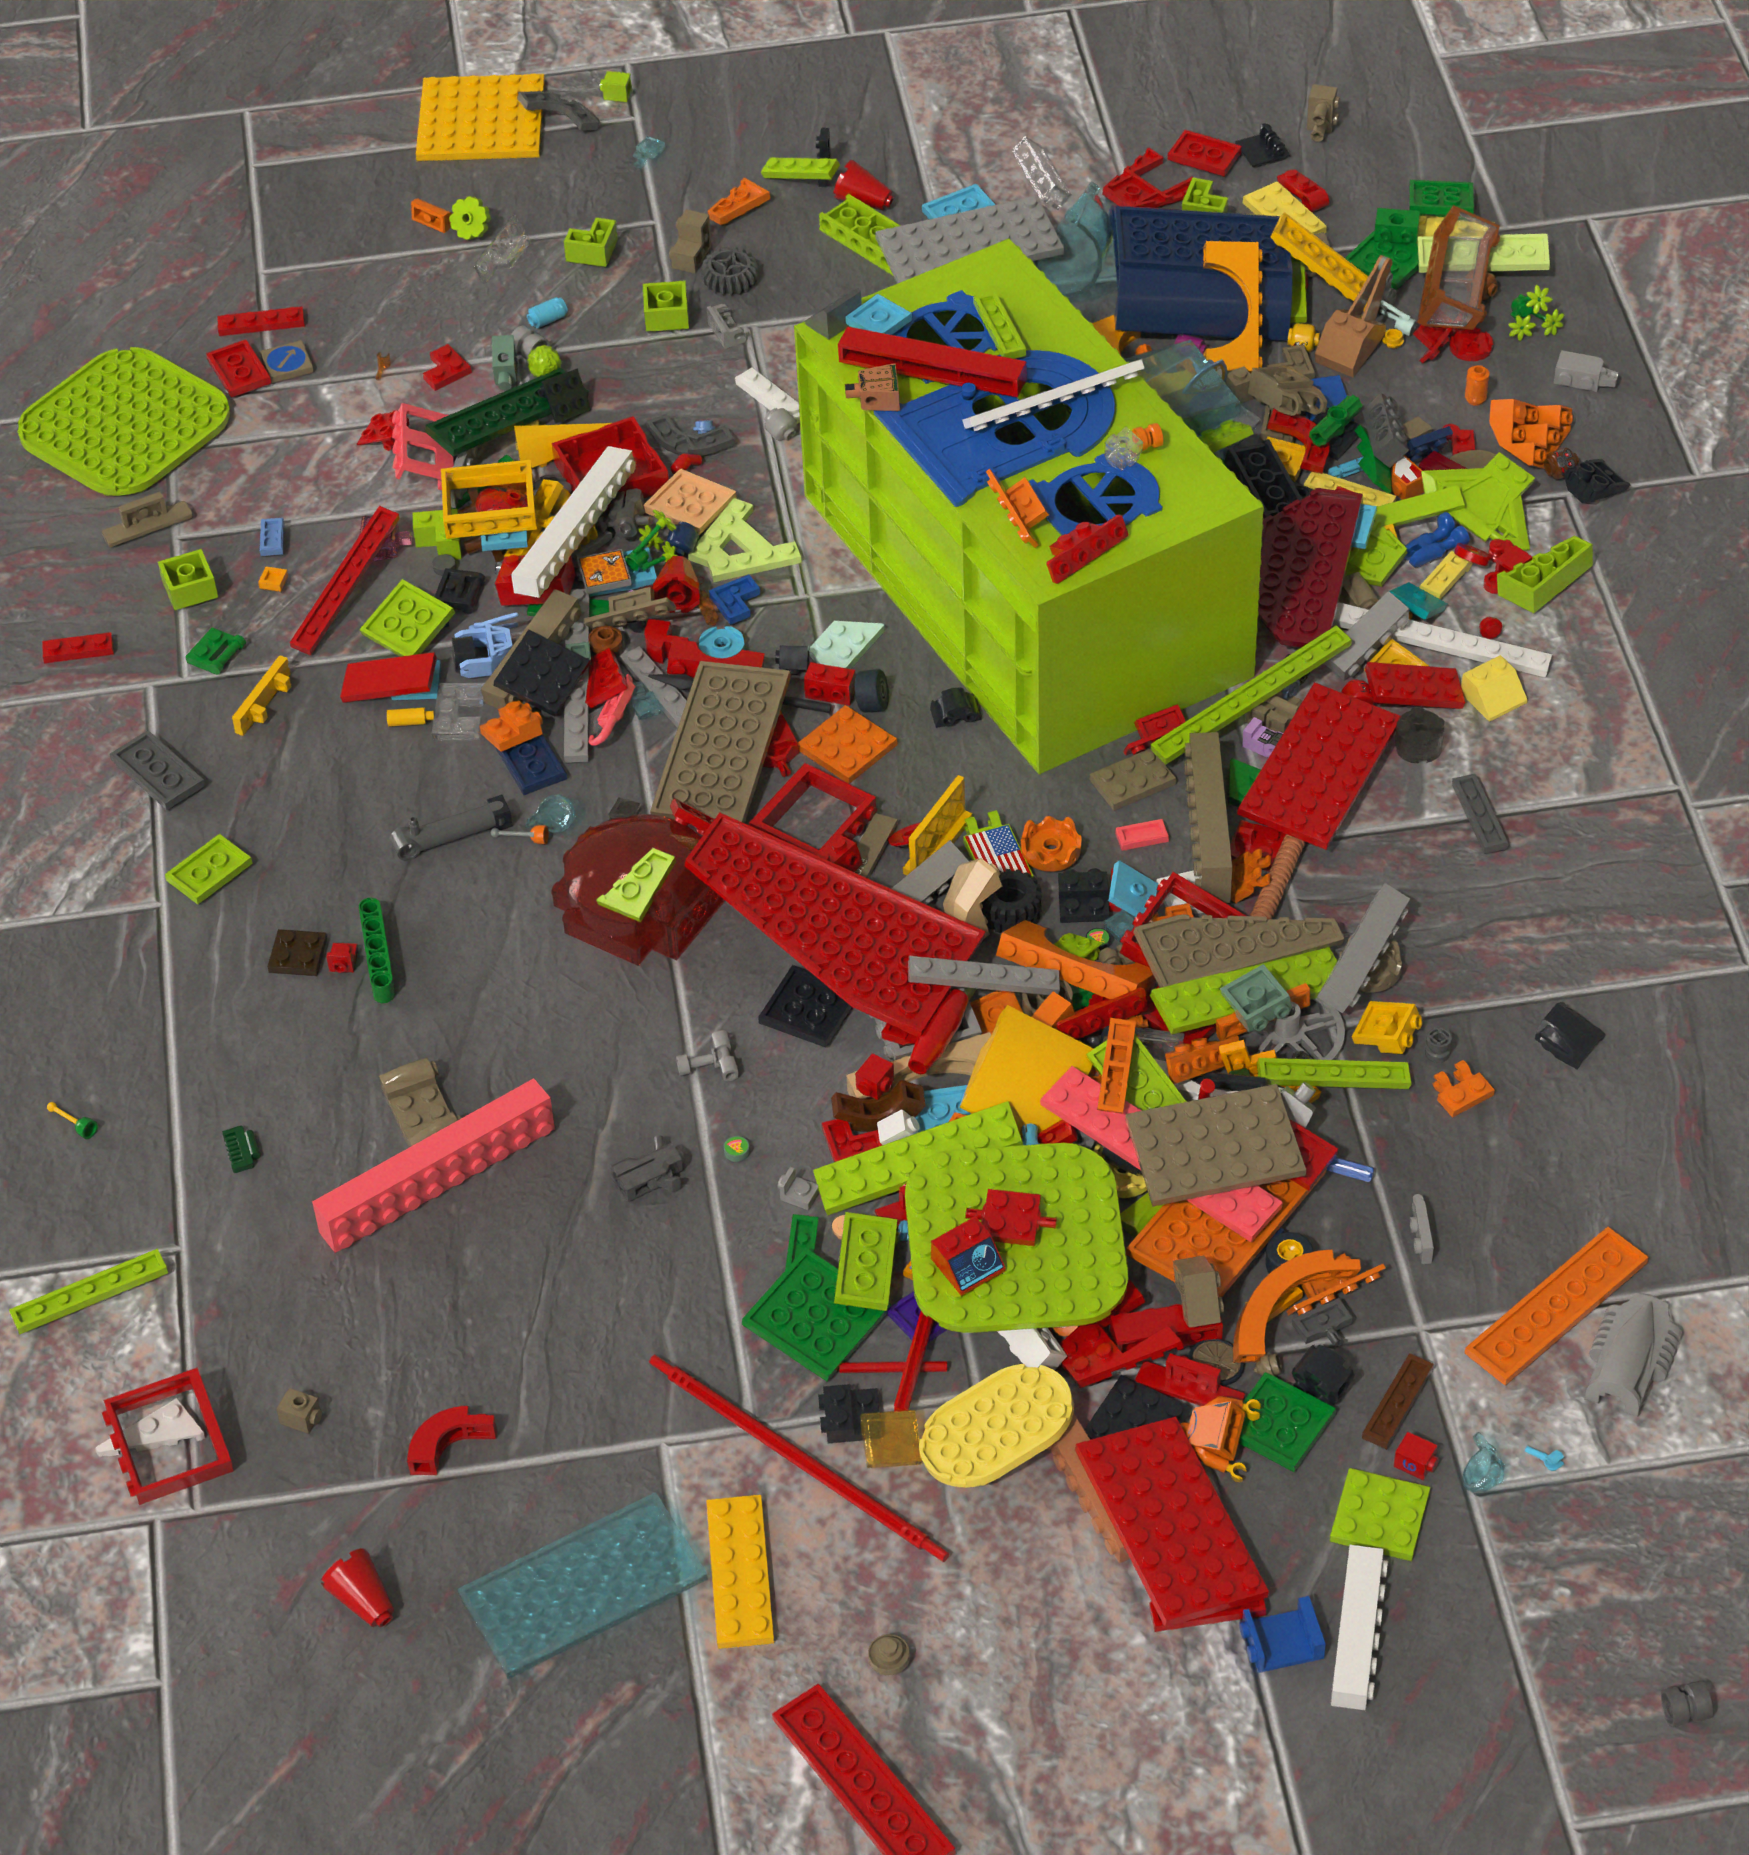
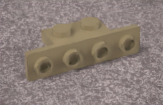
(145, 517)
(630, 607)

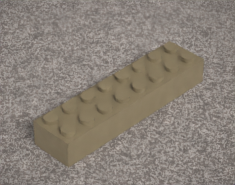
(1208, 815)

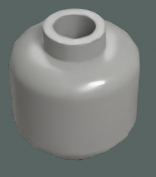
(780, 424)

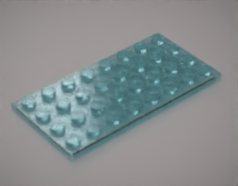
(582, 1585)

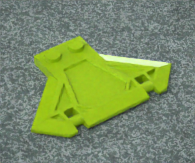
(1489, 497)

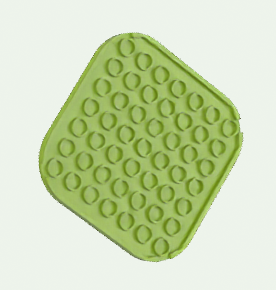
(123, 421)
(1063, 1280)

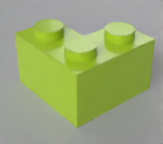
(1201, 198)
(592, 246)
(430, 531)

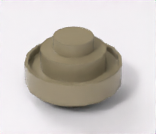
(888, 1654)

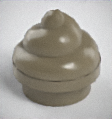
(1270, 1364)

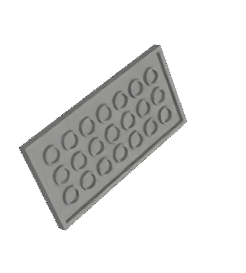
(940, 240)

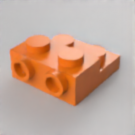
(513, 727)

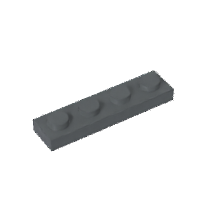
(1479, 813)

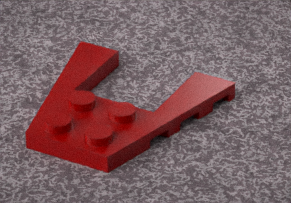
(1134, 191)
(1094, 1355)

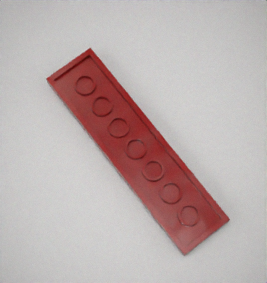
(859, 1777)

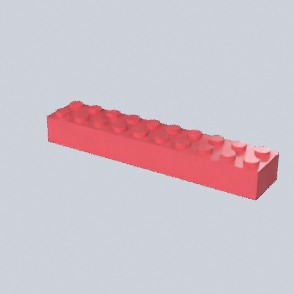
(434, 1165)

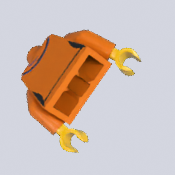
(1217, 1430)

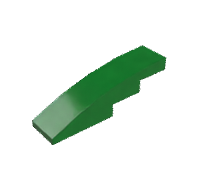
(1372, 466)

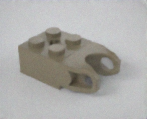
(1286, 390)

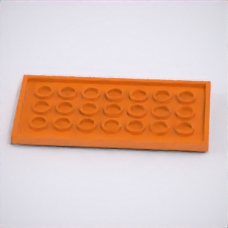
(1187, 1232)

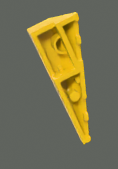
(536, 441)

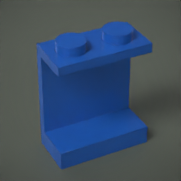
(1283, 1638)

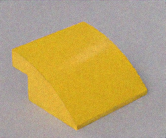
(1021, 1066)

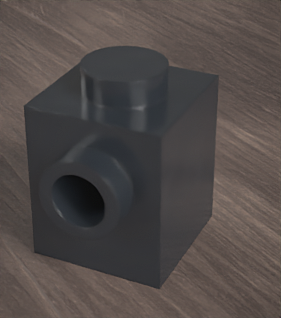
(793, 658)

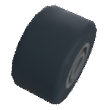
(871, 690)

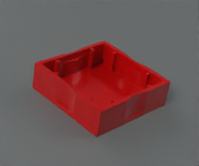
(580, 452)

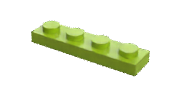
(800, 168)
(999, 325)

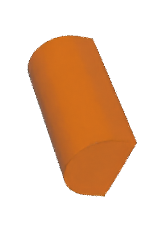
(430, 215)

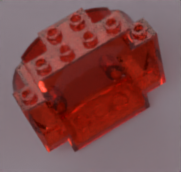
(607, 855)

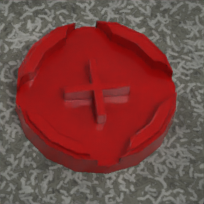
(1471, 344)

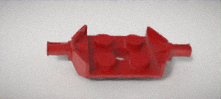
(782, 747)

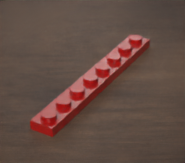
(344, 580)

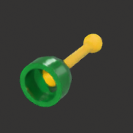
(84, 1127)

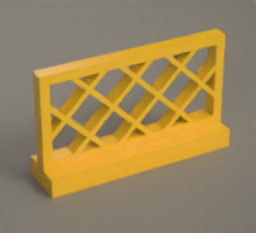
(939, 826)

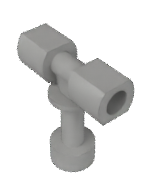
(719, 1057)

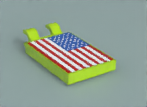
(994, 844)

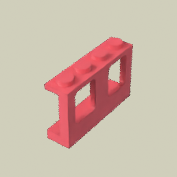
(405, 435)

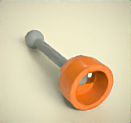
(539, 834)

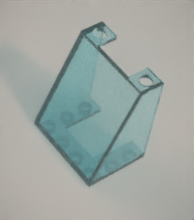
(1189, 385)

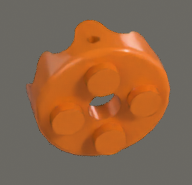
(1051, 832)

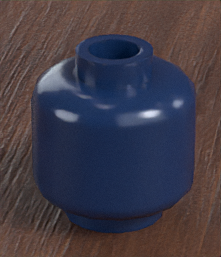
(683, 538)

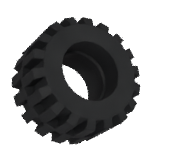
(1017, 888)

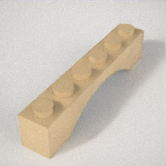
(957, 1058)

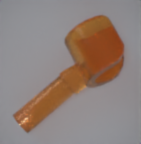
(383, 362)

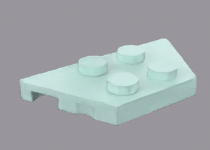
(845, 643)

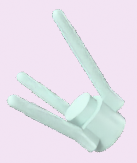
(1403, 322)

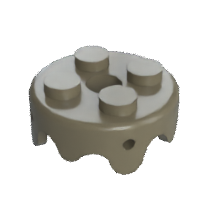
(1387, 970)

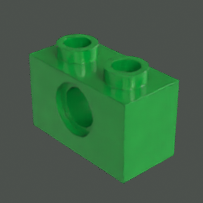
(1397, 225)

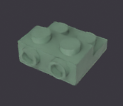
(1257, 998)

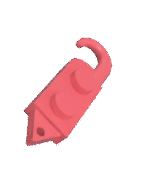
(613, 712)

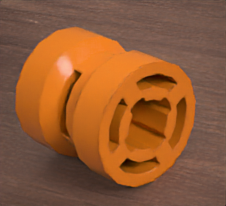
(1150, 436)

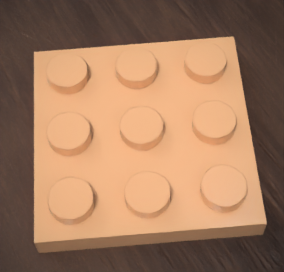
(690, 500)

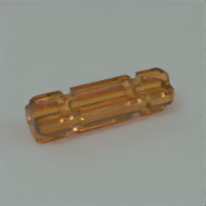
(707, 609)

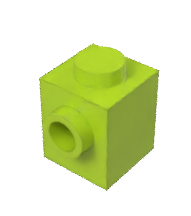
(616, 86)

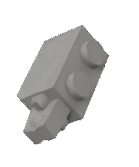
(1583, 372)

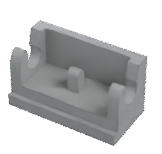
(724, 326)

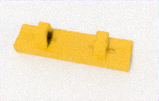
(254, 706)

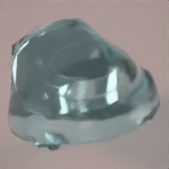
(555, 812)
(1484, 1468)

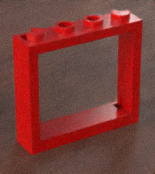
(797, 786)
(1187, 892)
(152, 1393)

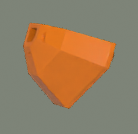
(1529, 429)

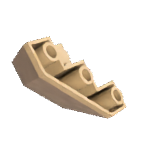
(971, 886)

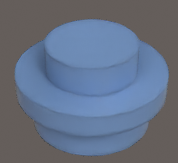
(703, 426)

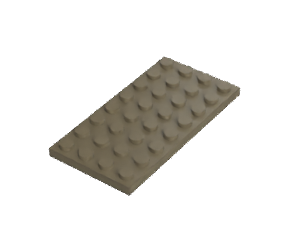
(722, 739)

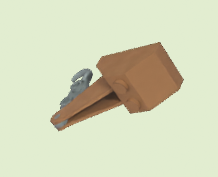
(1352, 337)

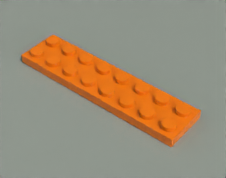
(1556, 1305)

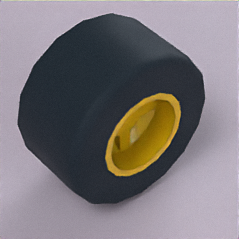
(1284, 1248)

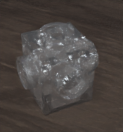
(1123, 449)

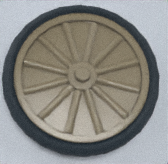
(1220, 1355)

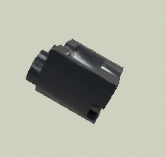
(954, 705)

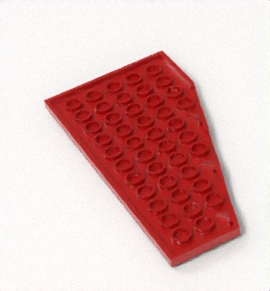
(834, 921)

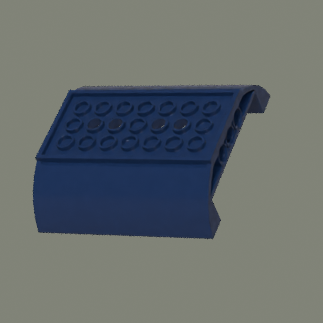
(1171, 292)

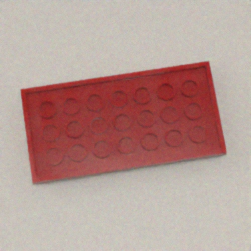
(1319, 766)
(1171, 1521)

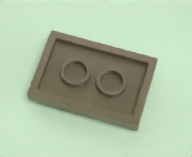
(1132, 779)

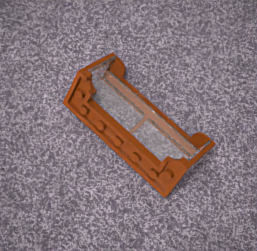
(1457, 271)

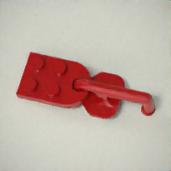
(1314, 1150)

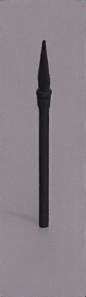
(685, 682)

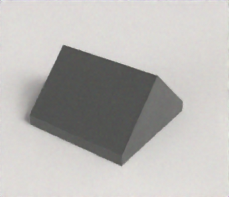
(832, 318)

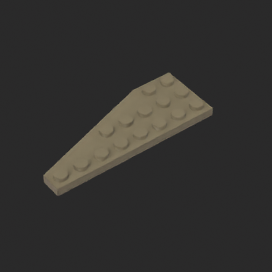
(1195, 948)

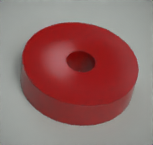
(1472, 554)

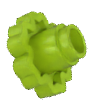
(469, 218)

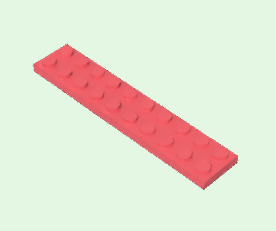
(1076, 1102)

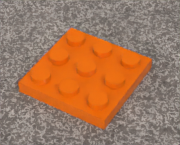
(847, 744)

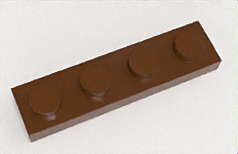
(1397, 1401)

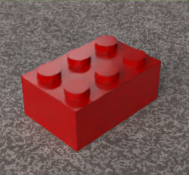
(504, 585)

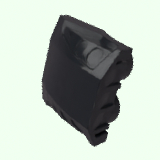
(1594, 481)
(1567, 1035)

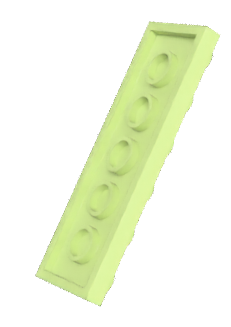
(1512, 253)

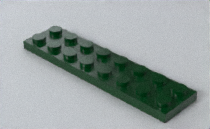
(492, 416)

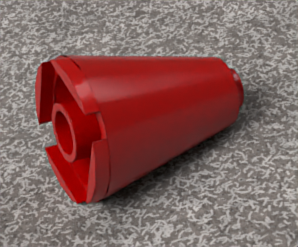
(863, 187)
(359, 1588)

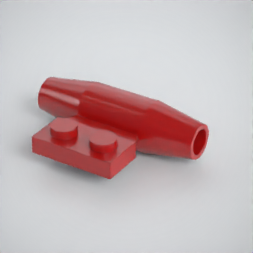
(937, 1034)

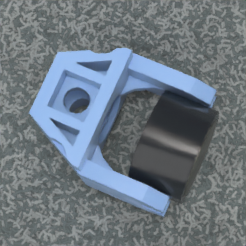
(494, 637)

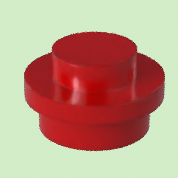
(1490, 627)

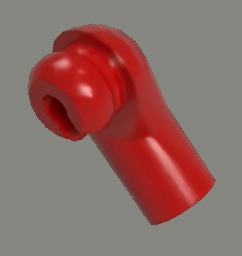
(684, 462)

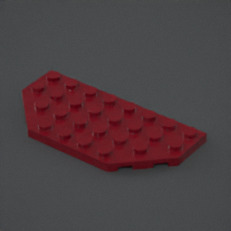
(1306, 564)

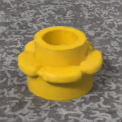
(1393, 338)

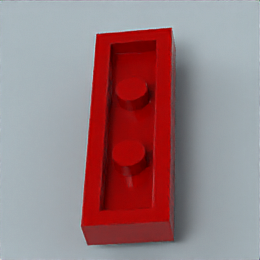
(77, 647)

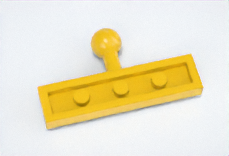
(544, 502)

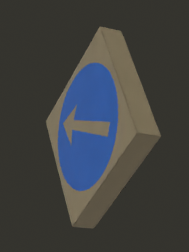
(286, 361)

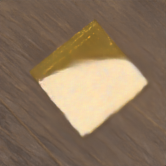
(890, 1439)

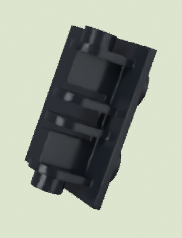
(1263, 147)
(565, 395)

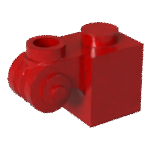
(1507, 555)

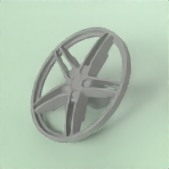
(1293, 1031)

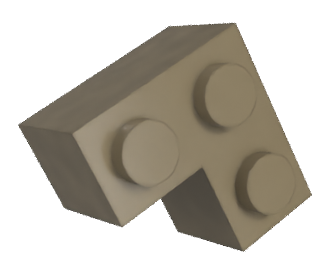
(693, 241)
(1198, 1290)

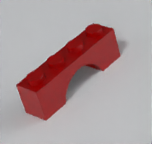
(686, 656)

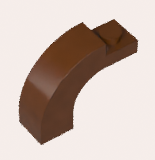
(865, 1113)

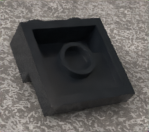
(1083, 896)
(844, 1410)

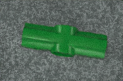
(1336, 420)

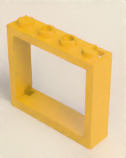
(488, 521)

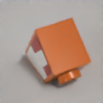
(1406, 479)

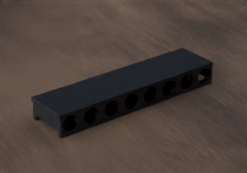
(1263, 475)

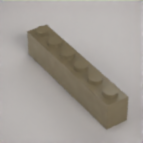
(551, 622)

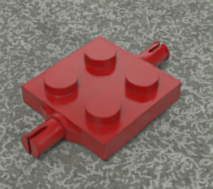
(1012, 1216)

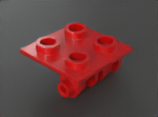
(381, 430)

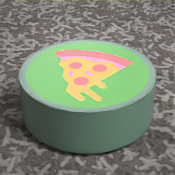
(736, 1148)

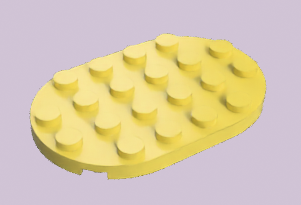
(996, 1425)

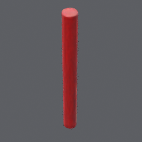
(889, 1367)

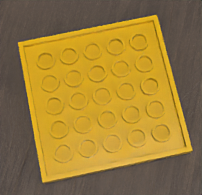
(478, 118)

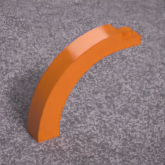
(1251, 1325)

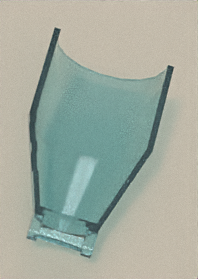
(1086, 243)

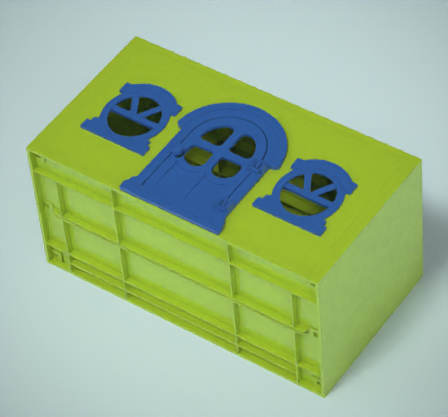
(909, 495)

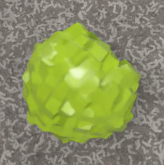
(543, 360)

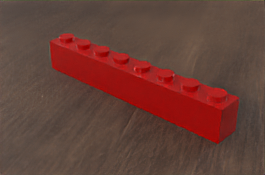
(933, 361)

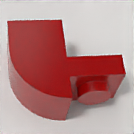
(659, 639)

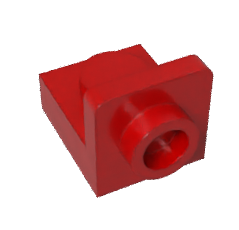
(342, 957)

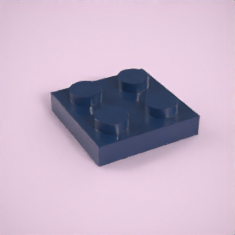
(1427, 443)

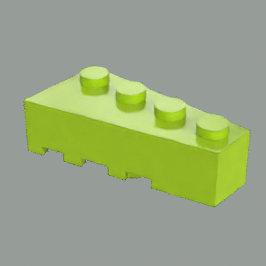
(1546, 575)

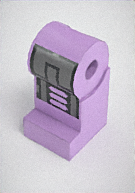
(1259, 738)

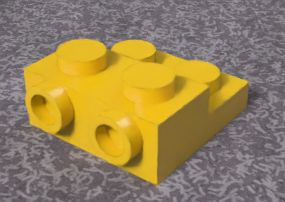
(1388, 1026)

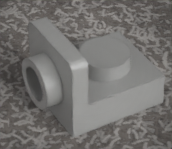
(797, 1190)

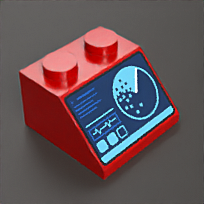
(967, 1256)

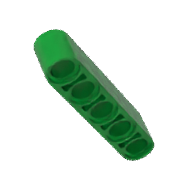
(376, 950)

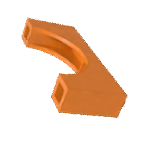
(1030, 948)

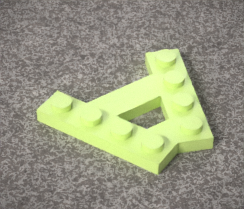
(758, 553)

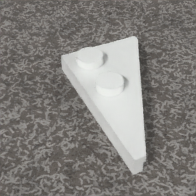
(157, 1429)

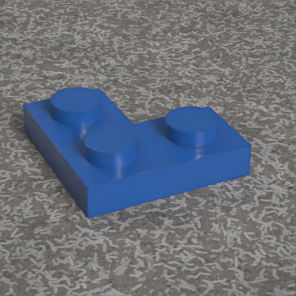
(731, 597)

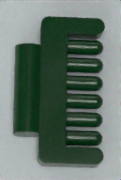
(241, 1148)

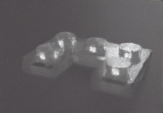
(446, 722)

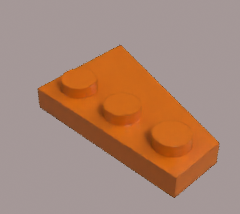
(739, 201)

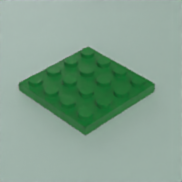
(804, 1320)

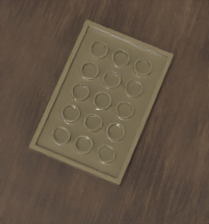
(1215, 1145)

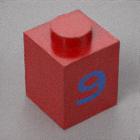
(1416, 1456)

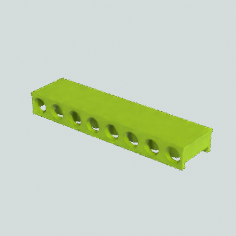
(855, 227)

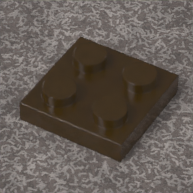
(297, 952)

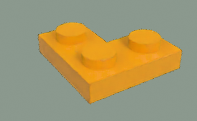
(1237, 1057)

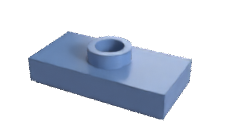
(272, 536)

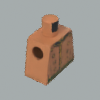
(876, 388)

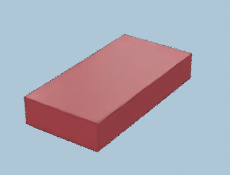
(1142, 834)

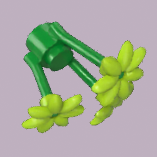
(1523, 308)
(639, 557)

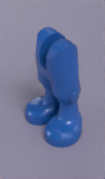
(1425, 547)

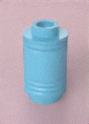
(547, 312)

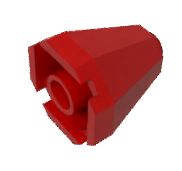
(678, 584)

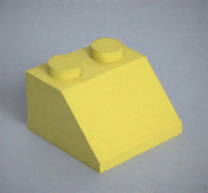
(1493, 688)

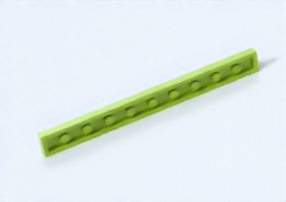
(1253, 692)

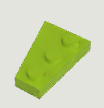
(636, 890)

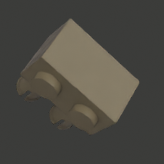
(1322, 111)

